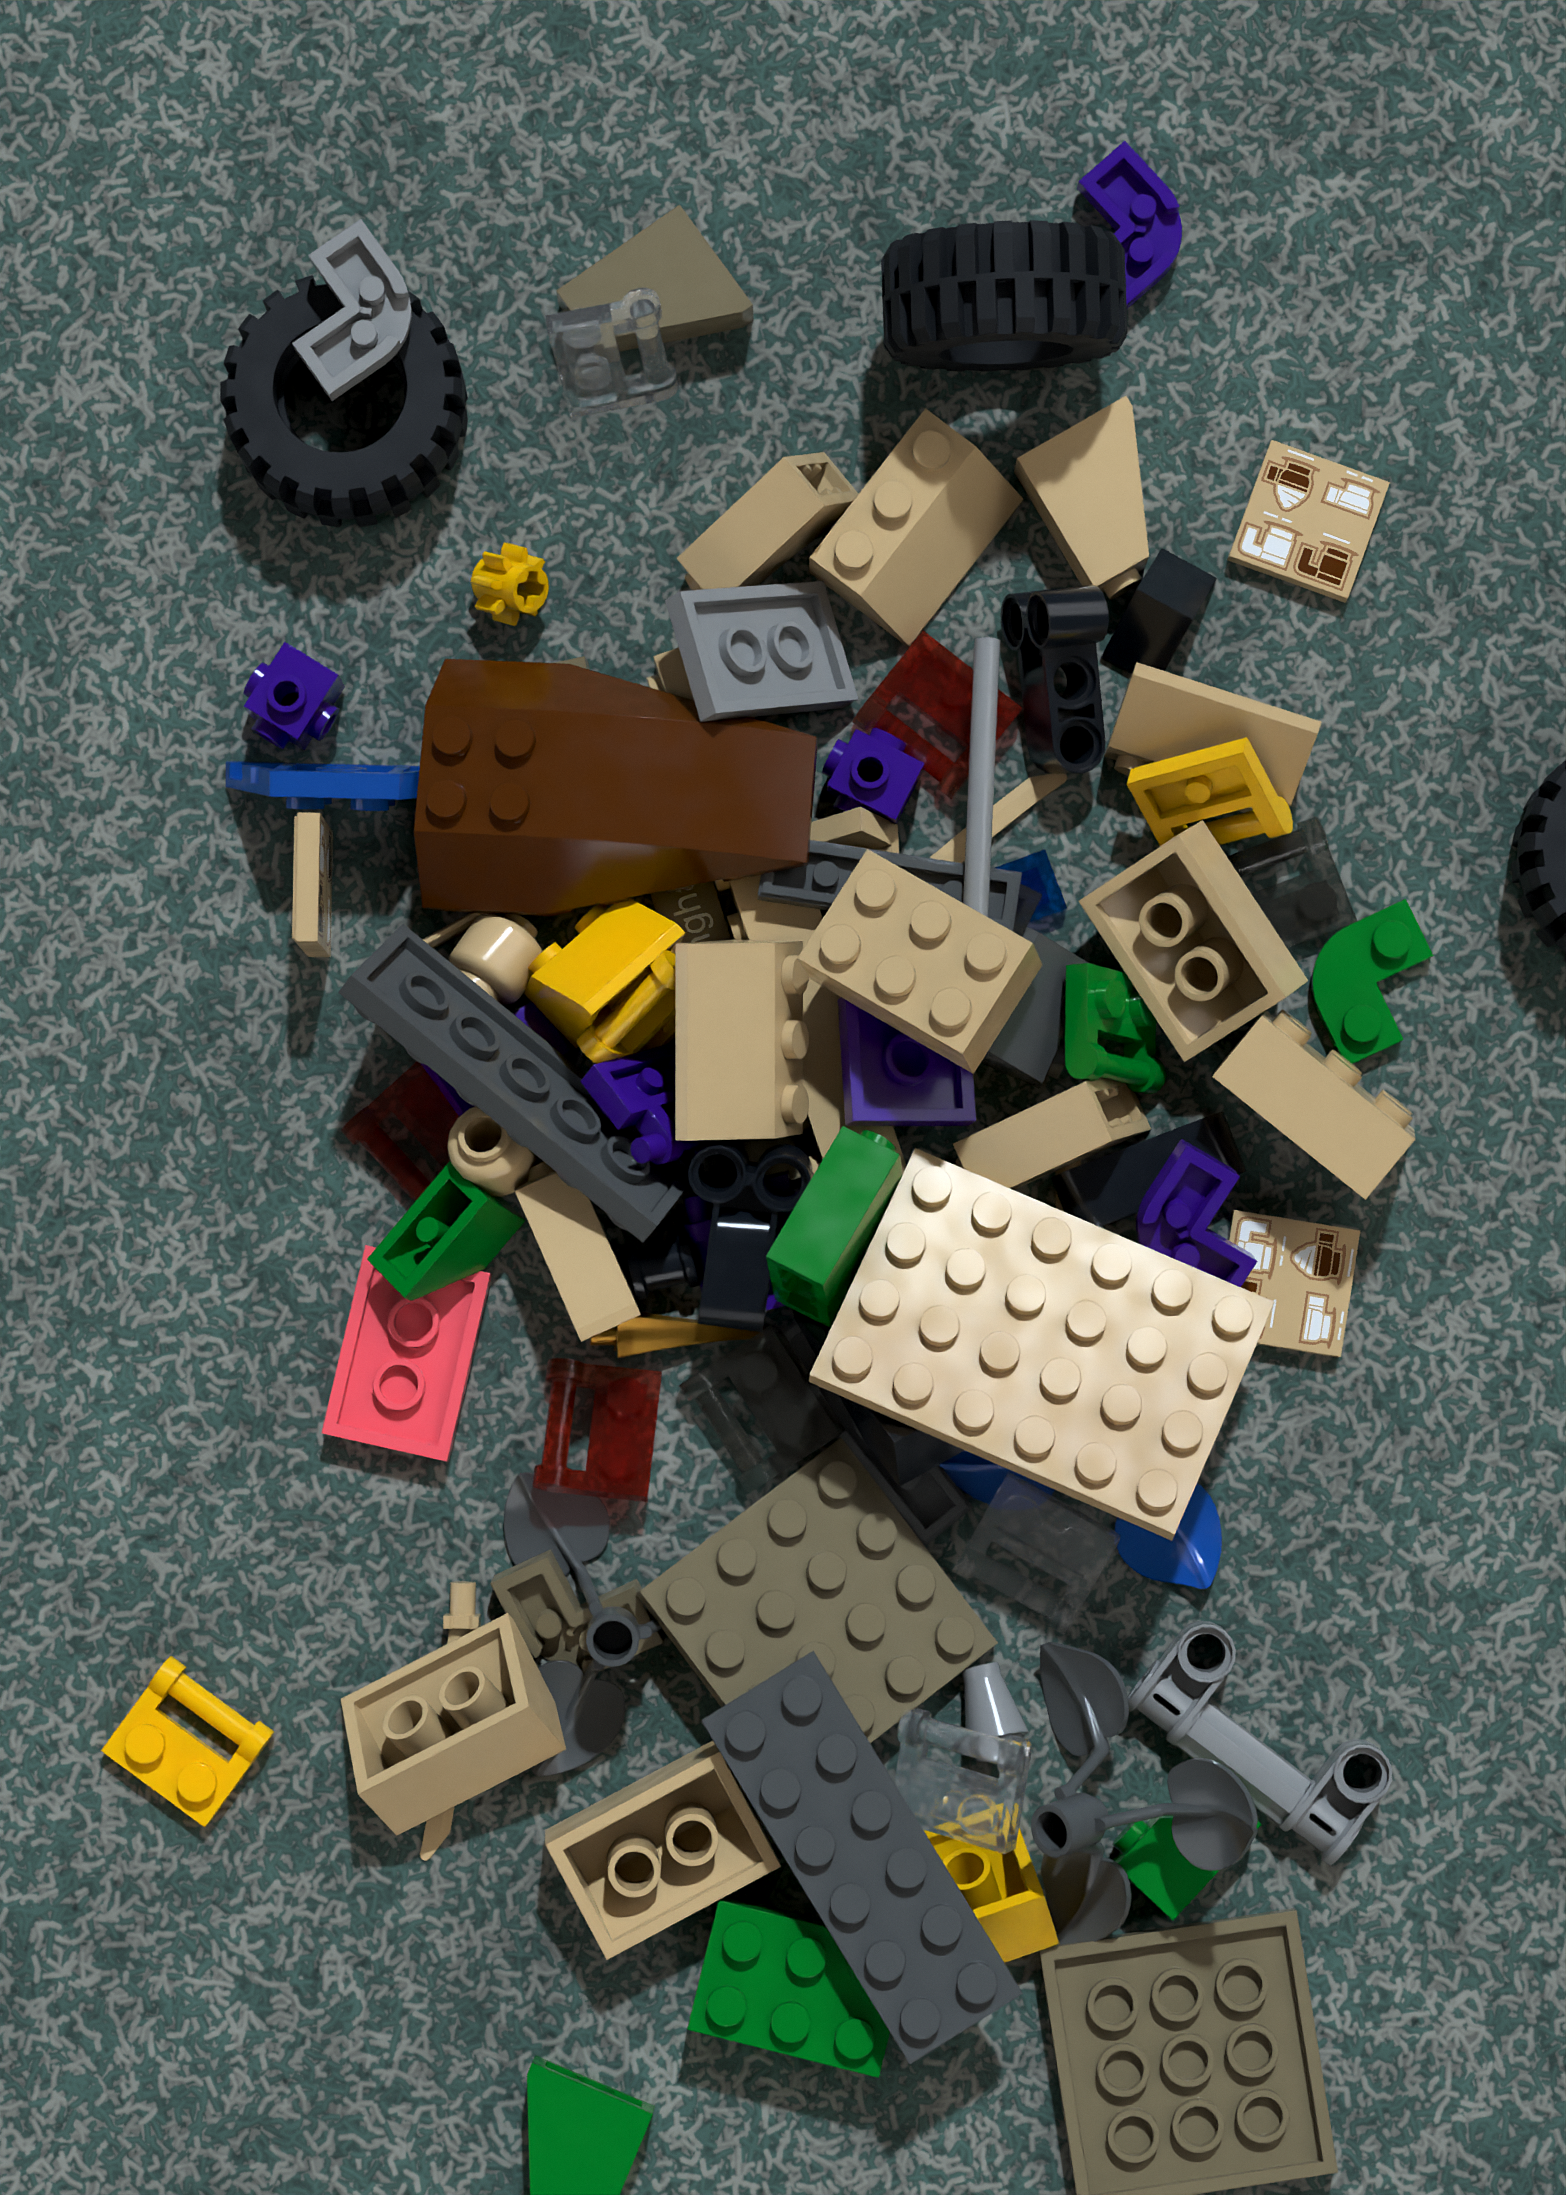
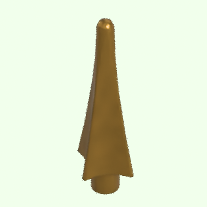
(659, 1332)

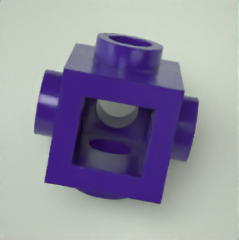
(290, 676)
(876, 752)

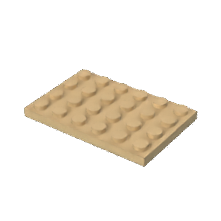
(1042, 1343)

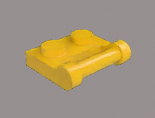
(1207, 786)
(640, 1021)
(175, 1759)

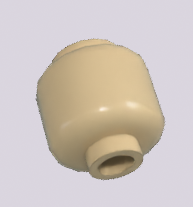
(498, 955)
(487, 1154)

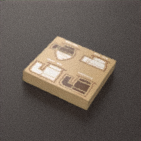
(1308, 521)
(312, 884)
(1305, 1273)

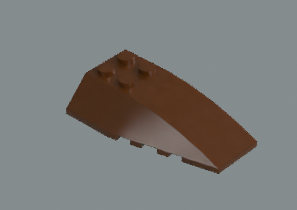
(595, 790)

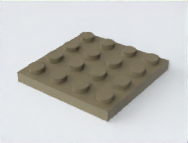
(827, 1572)
(1188, 2058)

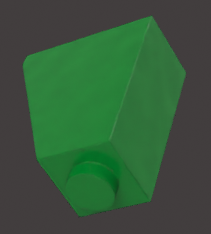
(834, 1224)
(580, 2132)

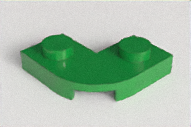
(1348, 975)

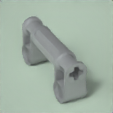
(1273, 1782)

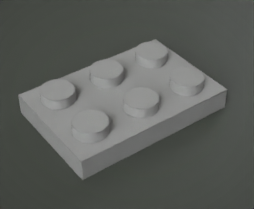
(761, 650)

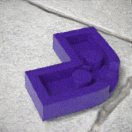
(1140, 212)
(1180, 1208)

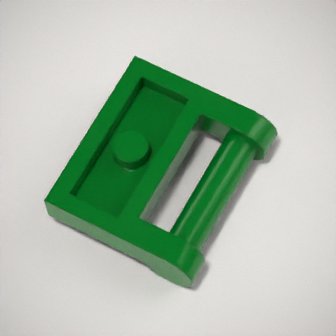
(1109, 1007)

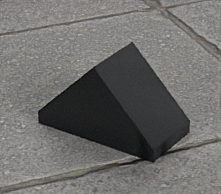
(1159, 614)

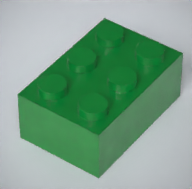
(786, 1989)

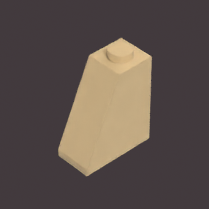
(1093, 497)
(769, 523)
(1054, 1133)
(576, 1252)

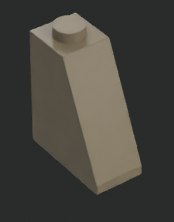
(676, 263)

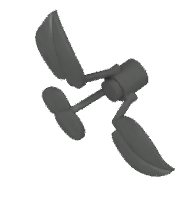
(576, 1532)
(1209, 1803)

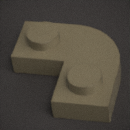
(551, 1615)

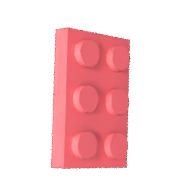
(405, 1364)

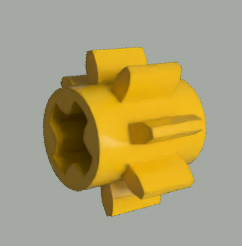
(509, 584)

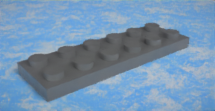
(511, 1078)
(862, 1857)

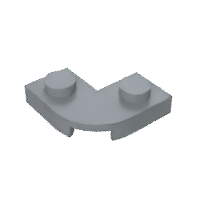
(373, 313)

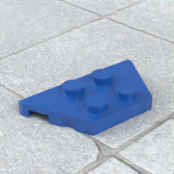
(316, 784)

